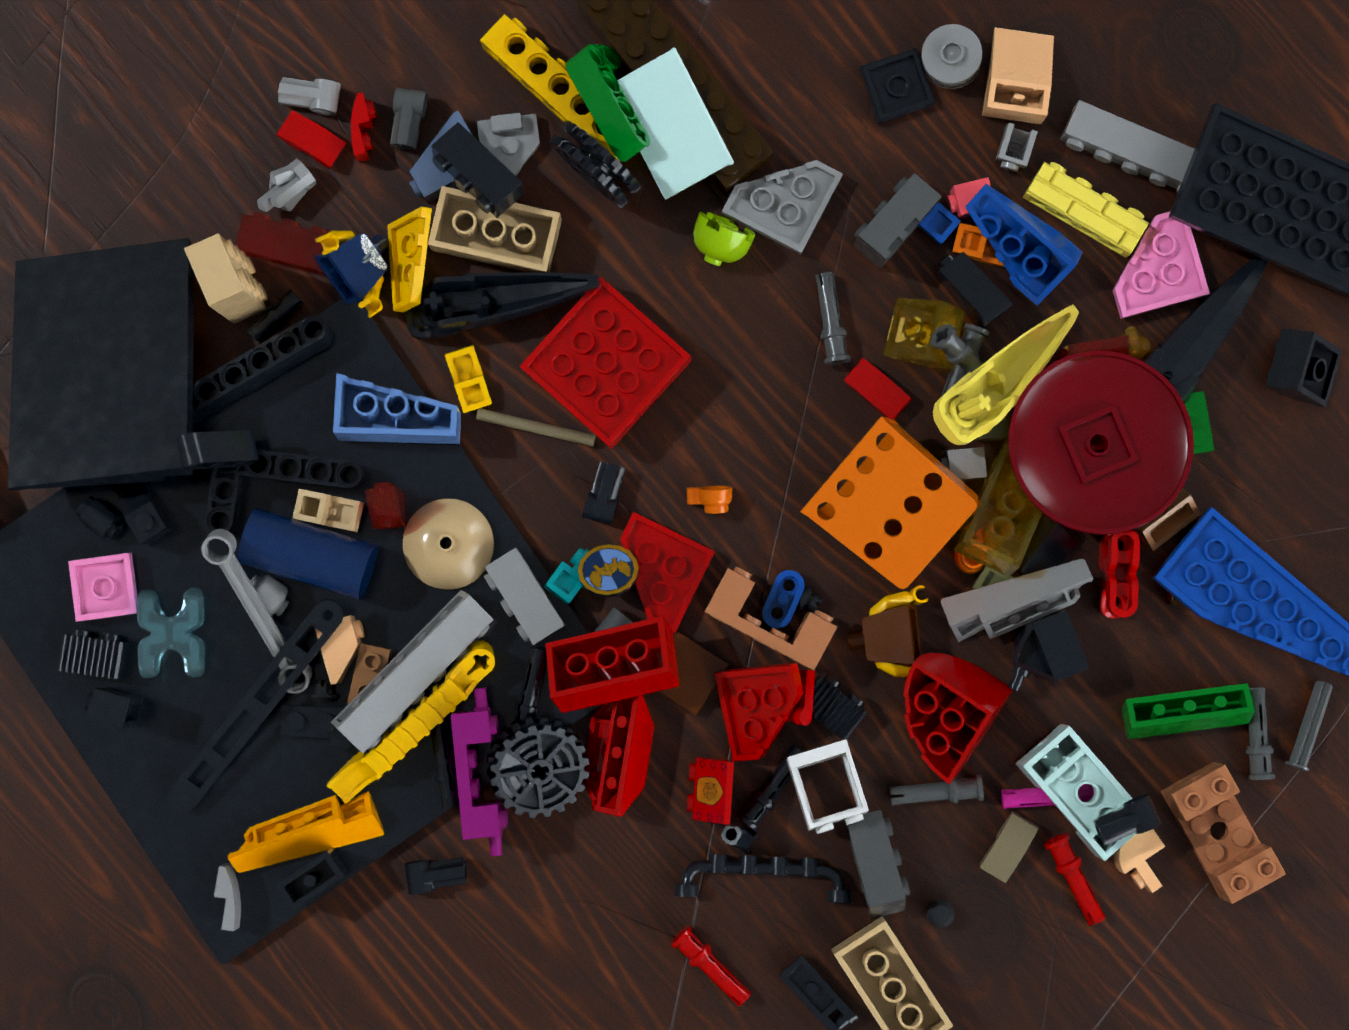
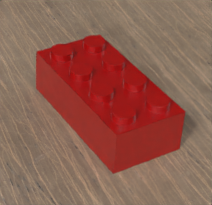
(612, 664)

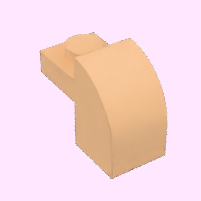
(1133, 856)

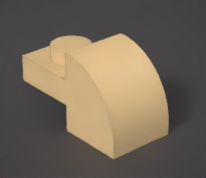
(328, 510)

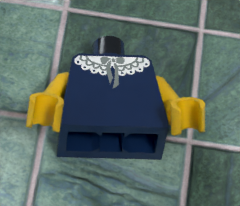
(354, 266)

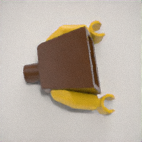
(891, 633)

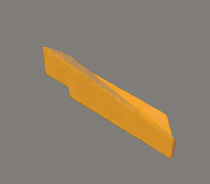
(308, 832)

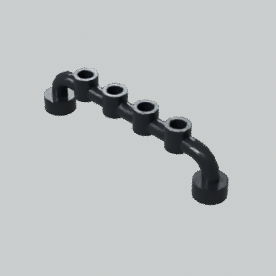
(750, 865)

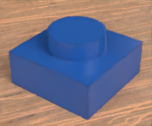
(939, 223)

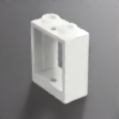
(817, 756)

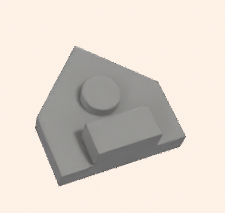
(510, 138)

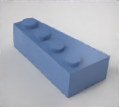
(389, 415)

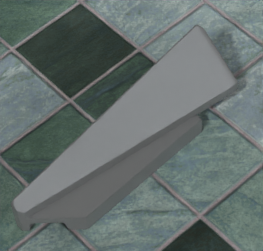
(1016, 600)

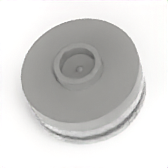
(952, 56)

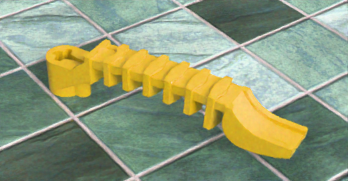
(458, 684)

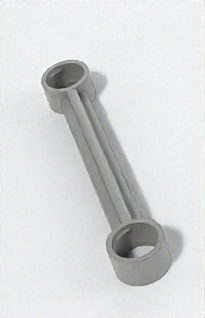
(252, 604)

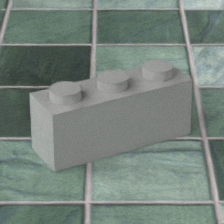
(523, 597)

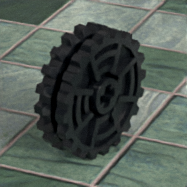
(594, 164)
(541, 789)

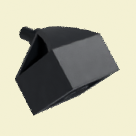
(1047, 650)

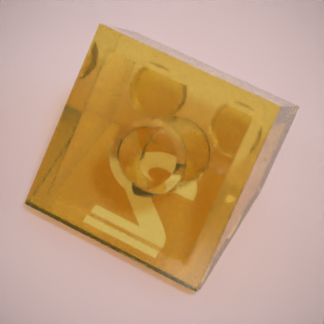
(913, 328)

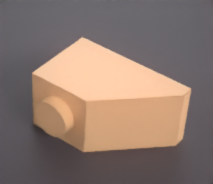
(342, 648)

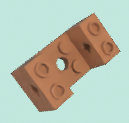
(808, 642)
(1238, 860)

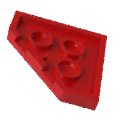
(667, 567)
(757, 705)

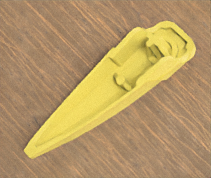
(994, 388)

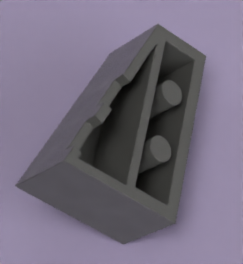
(895, 220)
(878, 865)

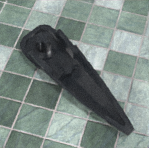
(487, 299)
(1201, 334)

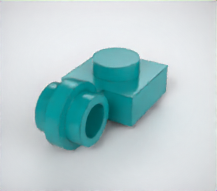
(565, 580)

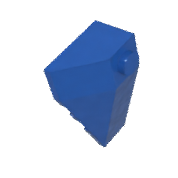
(1026, 245)

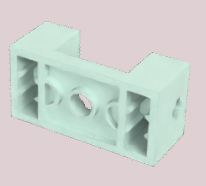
(1060, 768)

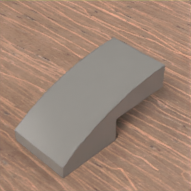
(228, 888)

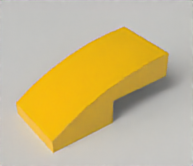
(468, 378)

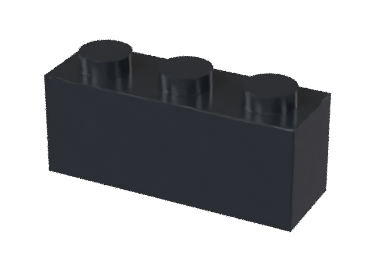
(476, 170)

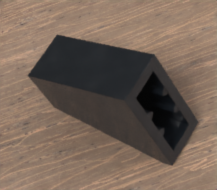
(972, 289)

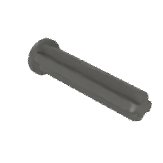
(1310, 726)

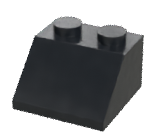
(1304, 366)

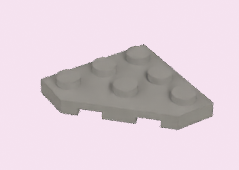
(784, 203)

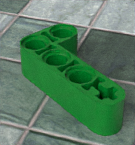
(594, 79)

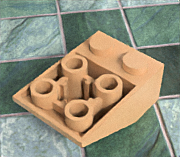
(1019, 76)

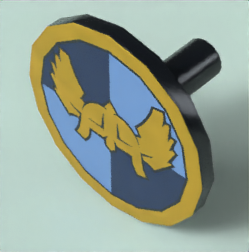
(608, 570)

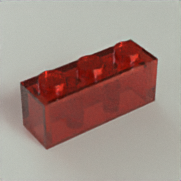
(280, 242)

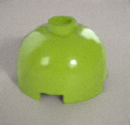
(721, 239)

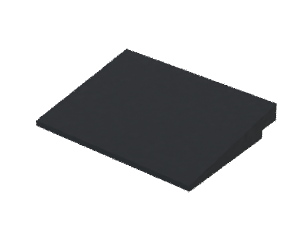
(101, 366)

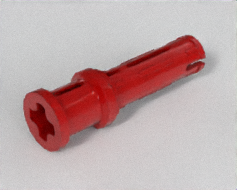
(1069, 866)
(701, 956)

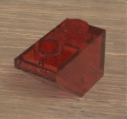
(386, 506)

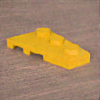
(407, 257)

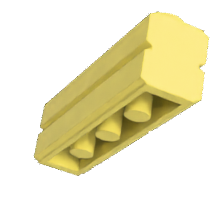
(1085, 209)

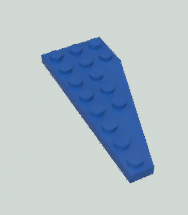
(1245, 590)

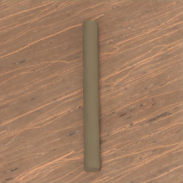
(535, 427)

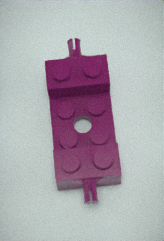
(482, 817)

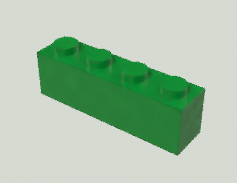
(1187, 711)

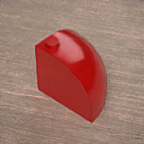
(950, 709)

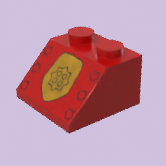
(711, 789)

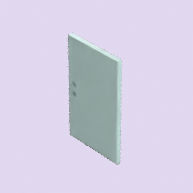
(680, 129)

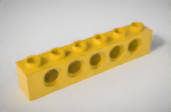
(510, 32)

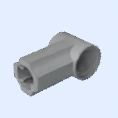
(318, 96)

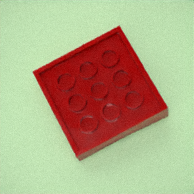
(606, 363)

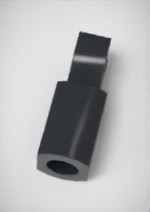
(739, 837)

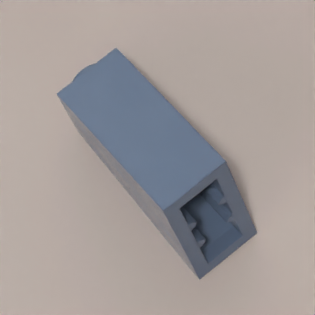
(426, 175)

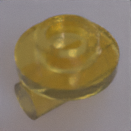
(1137, 344)

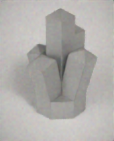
(287, 187)

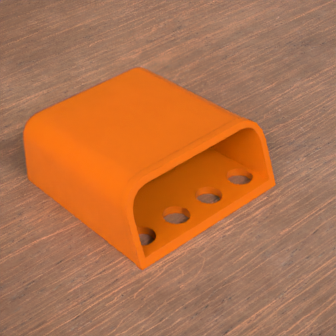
(894, 505)

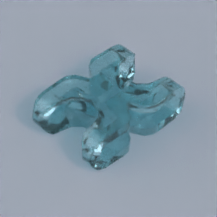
(171, 633)

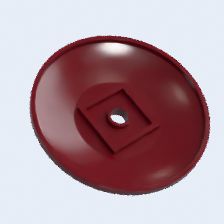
(1143, 432)

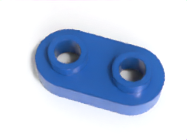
(783, 599)

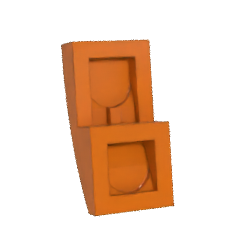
(975, 245)

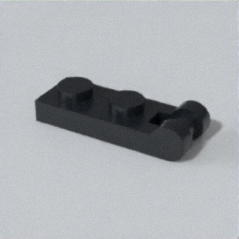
(817, 994)

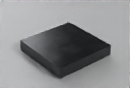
(897, 86)

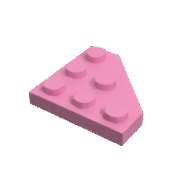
(1161, 270)

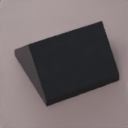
(1047, 547)

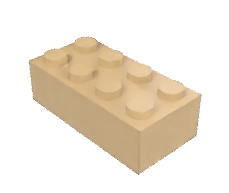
(516, 240)
(226, 278)
(889, 980)

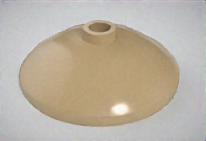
(464, 559)

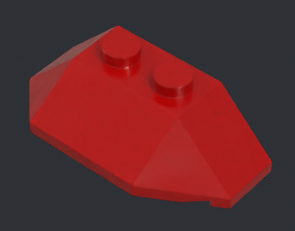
(618, 754)

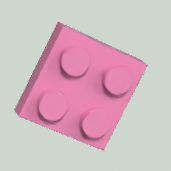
(103, 587)

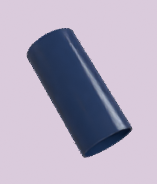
(307, 553)

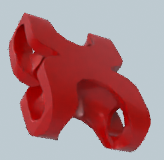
(1118, 574)

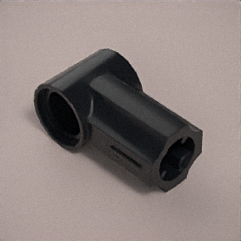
(603, 500)
(1134, 817)
(428, 875)

